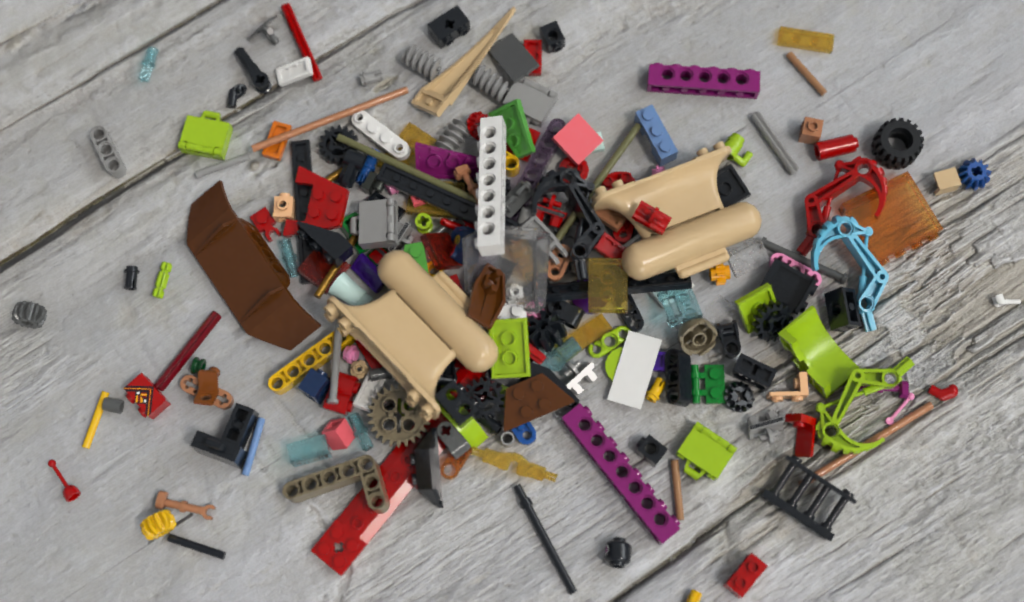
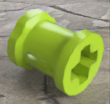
(429, 225)

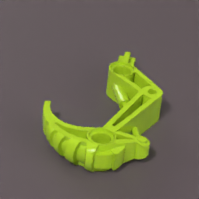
(859, 377)

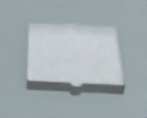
(721, 312)

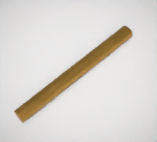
(332, 272)

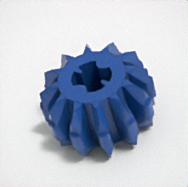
(981, 174)

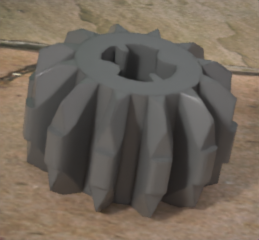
(29, 314)

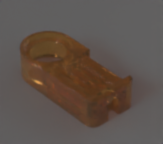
(458, 464)

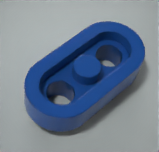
(520, 430)

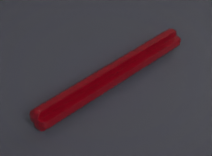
(187, 351)

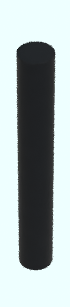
(196, 546)

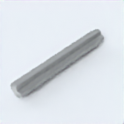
(774, 143)

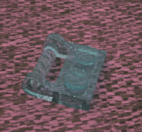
(685, 302)

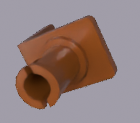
(207, 386)

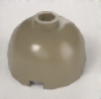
(697, 336)

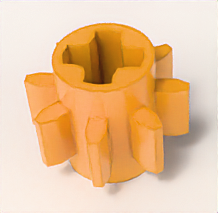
(719, 274)

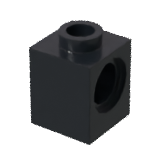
(552, 30)
(654, 458)

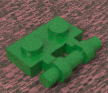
(713, 382)

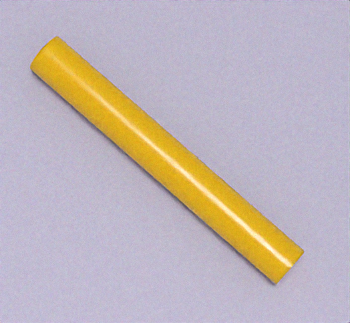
(95, 421)

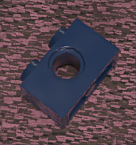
(315, 385)

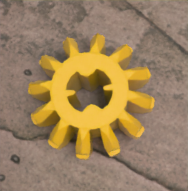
(158, 524)

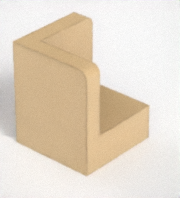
(946, 181)

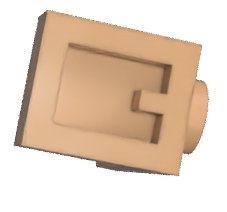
(799, 383)

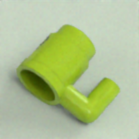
(736, 142)

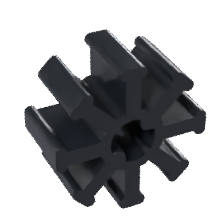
(546, 330)

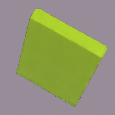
(513, 348)

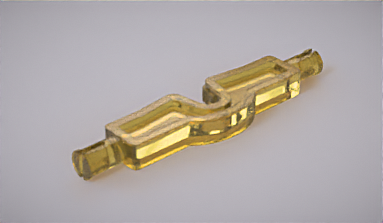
(503, 461)

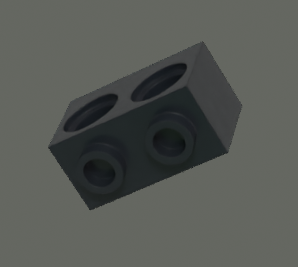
(753, 372)
(453, 407)

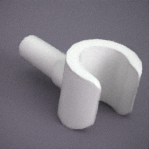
(999, 301)

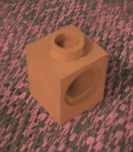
(810, 130)

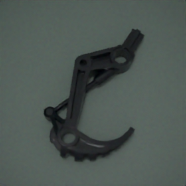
(587, 216)

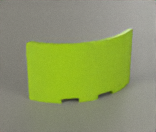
(816, 353)

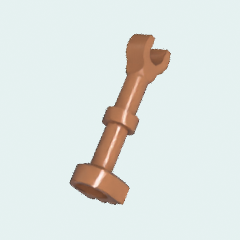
(464, 172)
(163, 501)

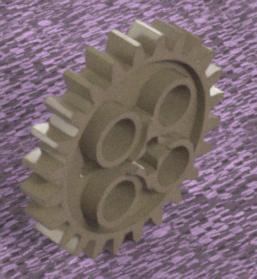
(381, 415)

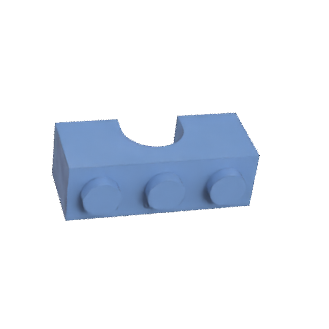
(661, 143)

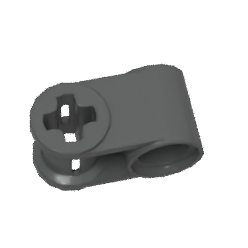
(455, 442)

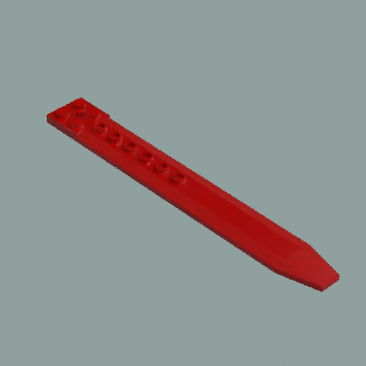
(358, 521)

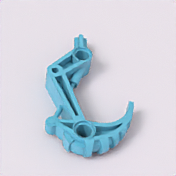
(876, 278)

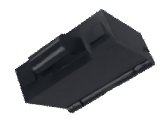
(219, 449)

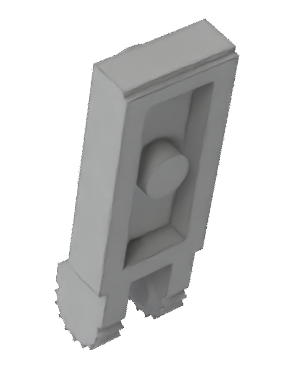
(534, 221)

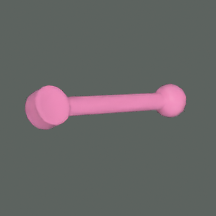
(889, 420)

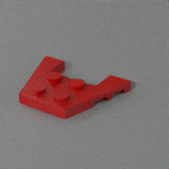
(325, 206)

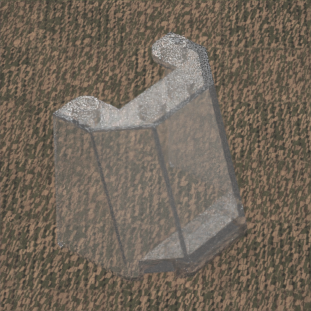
(523, 265)

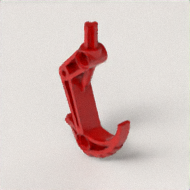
(825, 194)

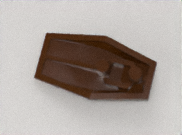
(487, 296)

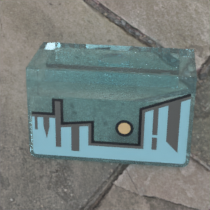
(309, 450)

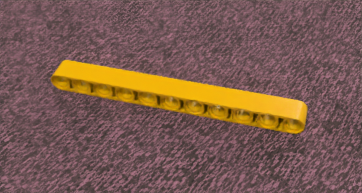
(313, 352)

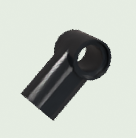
(353, 163)

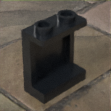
(790, 285)

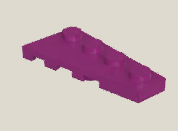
(442, 162)

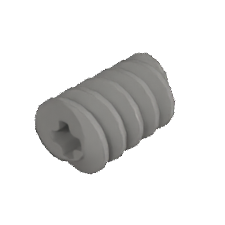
(421, 62)
(490, 84)
(453, 135)

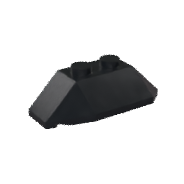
(427, 468)

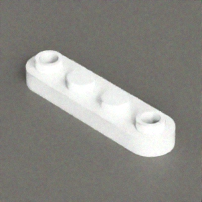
(381, 135)

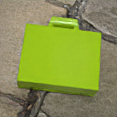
(206, 136)
(705, 452)

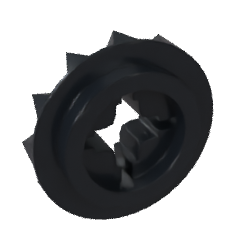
(731, 397)

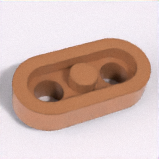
(561, 267)

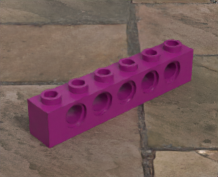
(694, 86)

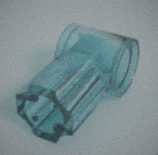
(565, 353)

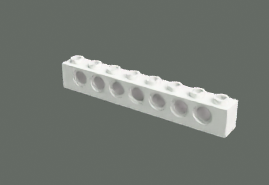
(491, 186)

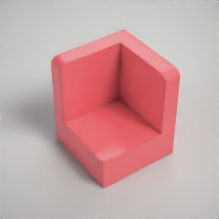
(338, 434)

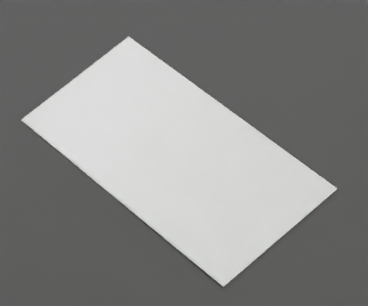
(634, 369)

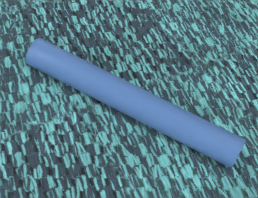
(253, 446)

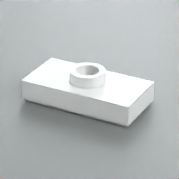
(294, 71)
(368, 391)

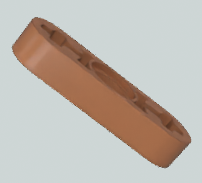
(192, 391)

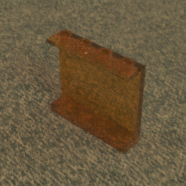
(903, 222)

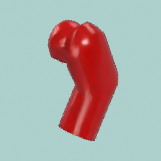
(943, 394)

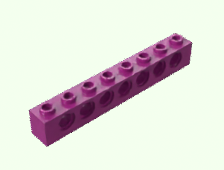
(621, 484)

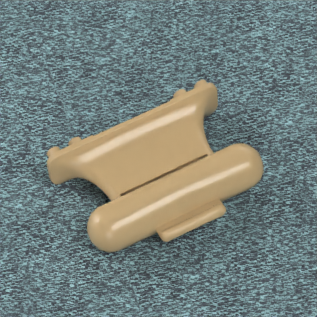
(699, 222)
(416, 329)

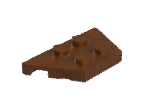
(532, 400)

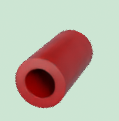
(835, 147)

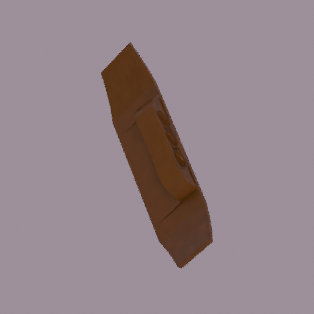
(246, 272)

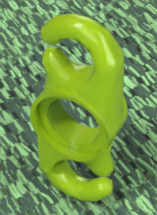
(605, 349)

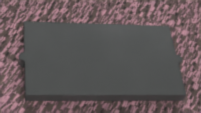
(513, 58)

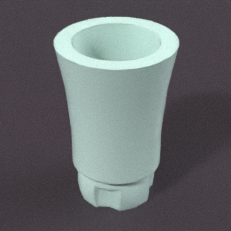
(349, 291)

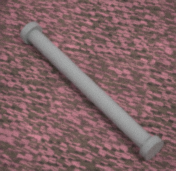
(335, 367)

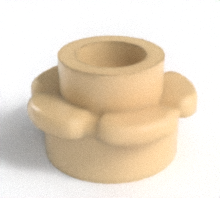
(359, 364)

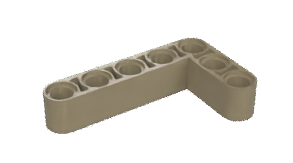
(341, 480)

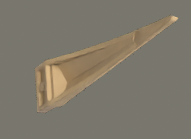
(448, 85)

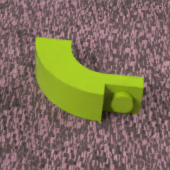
(471, 432)

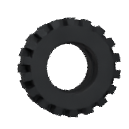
(907, 133)

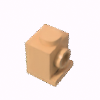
(288, 212)

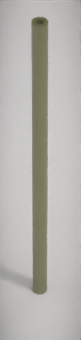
(404, 167)
(601, 177)

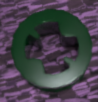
(197, 365)

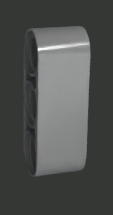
(102, 146)

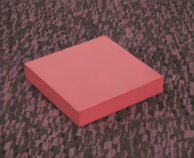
(577, 139)

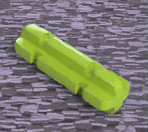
(162, 279)

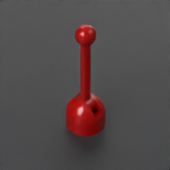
(70, 492)

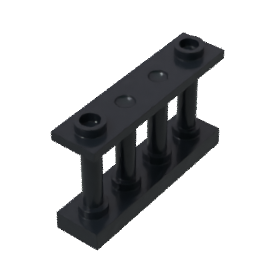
(807, 517)

